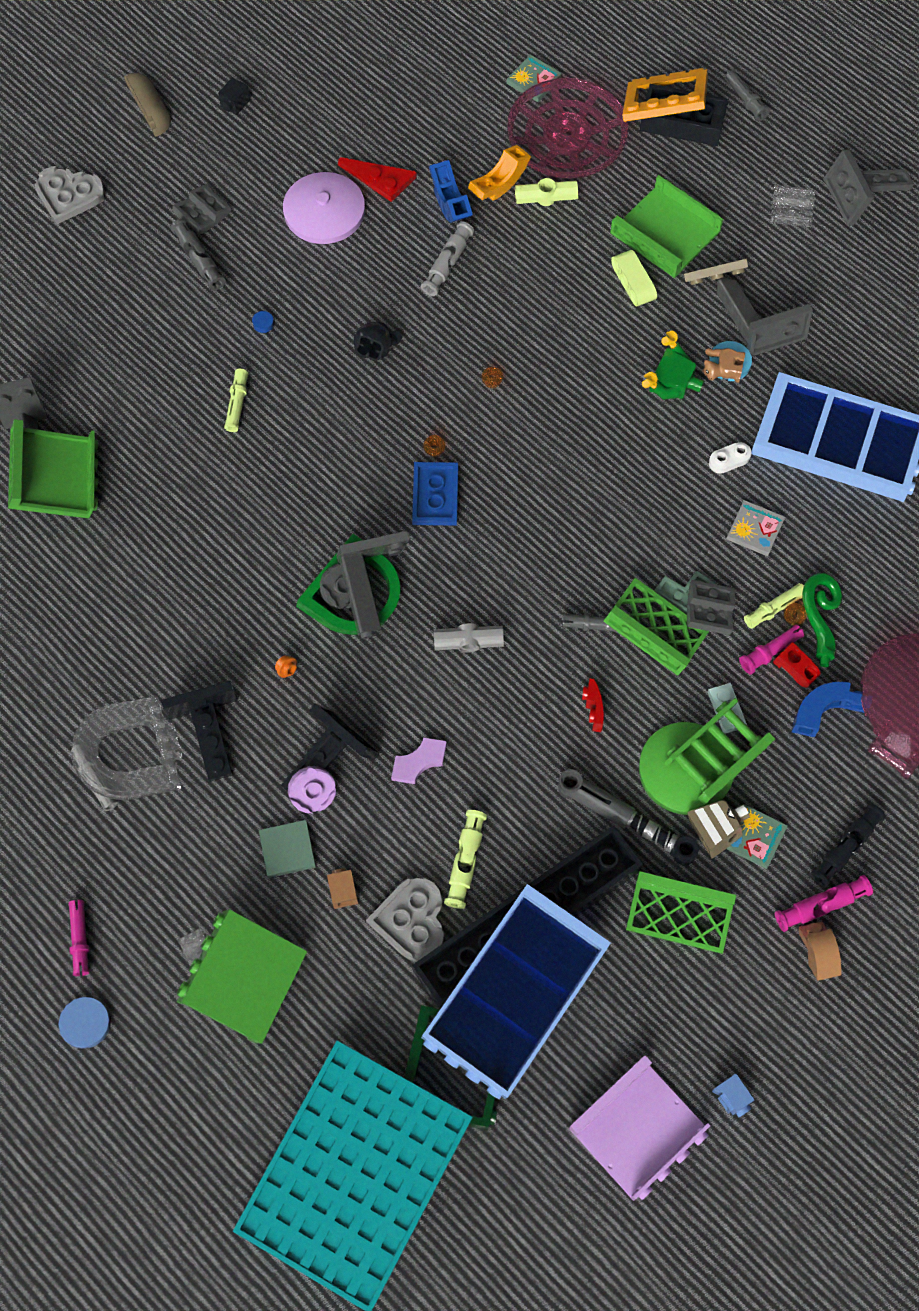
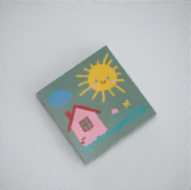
(530, 73)
(759, 838)

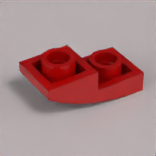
(594, 703)

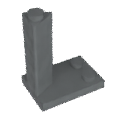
(764, 333)
(21, 402)
(356, 579)

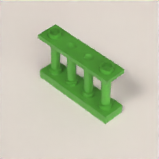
(725, 772)

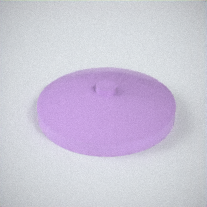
(324, 207)

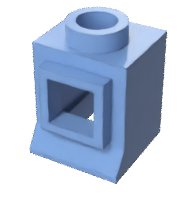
(734, 1096)

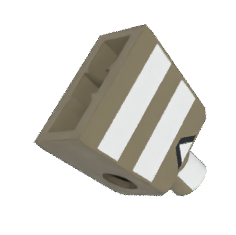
(717, 825)

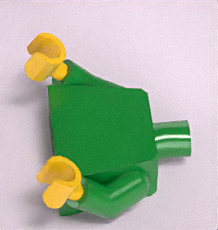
(673, 373)

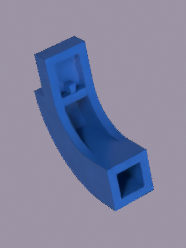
(450, 200)
(822, 699)

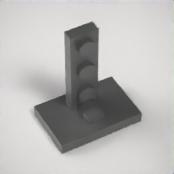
(854, 188)

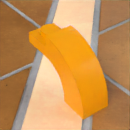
(502, 176)

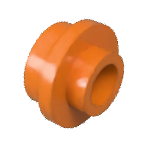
(286, 666)

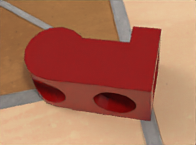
(798, 665)

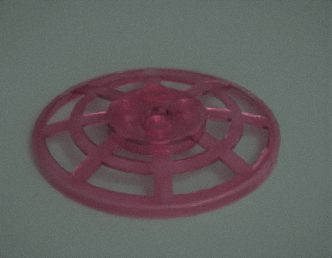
(568, 122)

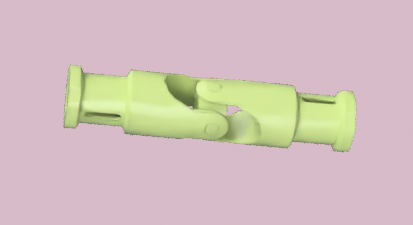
(468, 843)

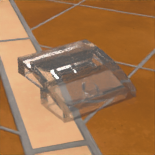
(792, 206)

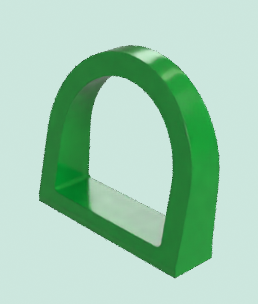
(325, 617)

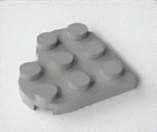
(68, 193)
(410, 918)

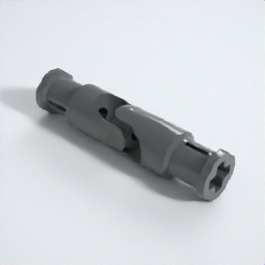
(198, 254)

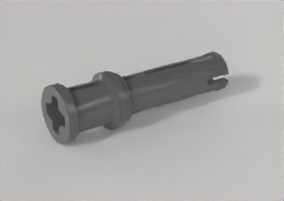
(751, 101)

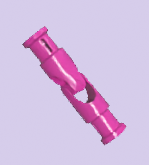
(826, 901)

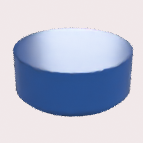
(263, 322)

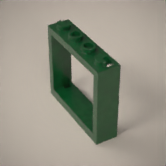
(426, 1012)

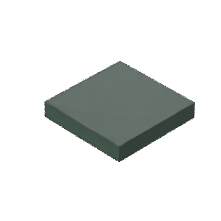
(287, 848)

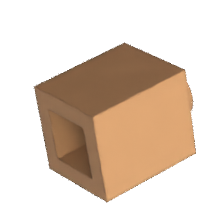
(342, 888)

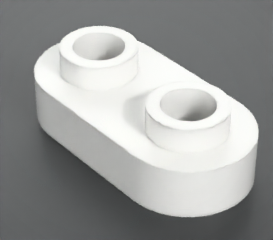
(731, 457)

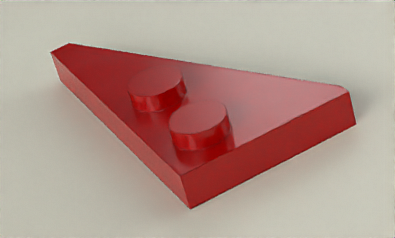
(383, 179)

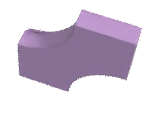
(410, 766)

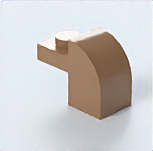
(822, 950)

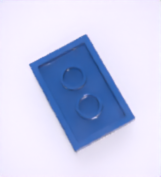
(435, 493)

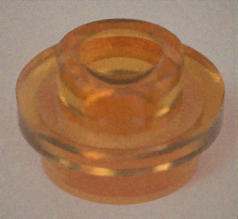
(492, 382)
(434, 440)
(790, 611)

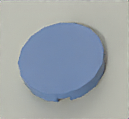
(84, 1022)

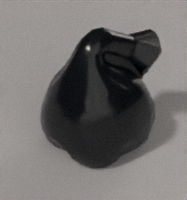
(375, 340)

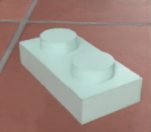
(718, 696)

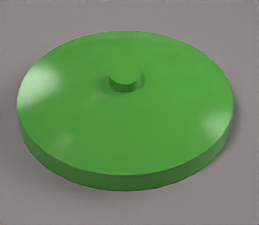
(671, 785)

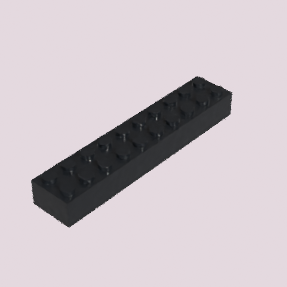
(570, 884)

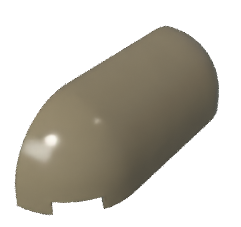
(149, 102)

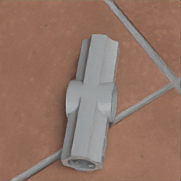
(468, 637)

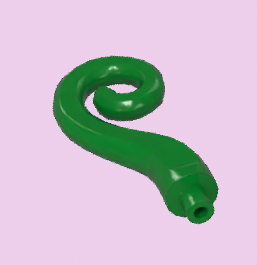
(825, 639)

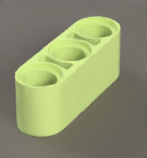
(634, 278)

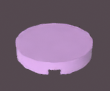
(311, 789)

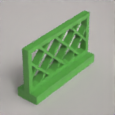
(648, 638)
(685, 891)

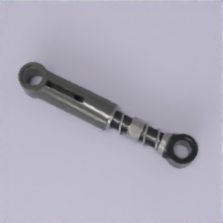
(625, 815)

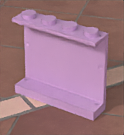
(639, 1130)

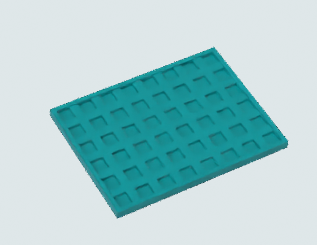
(353, 1176)

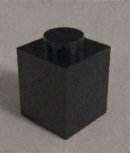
(234, 96)

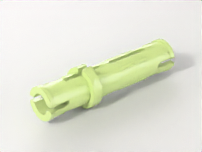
(238, 392)
(767, 610)

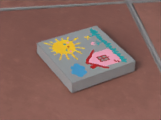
(755, 528)

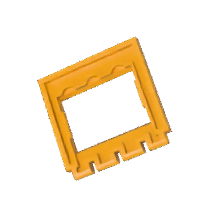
(671, 105)

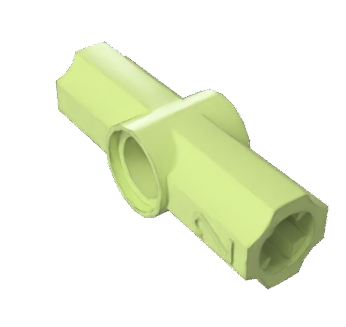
(546, 192)

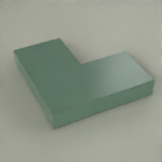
(676, 593)

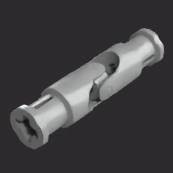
(446, 259)

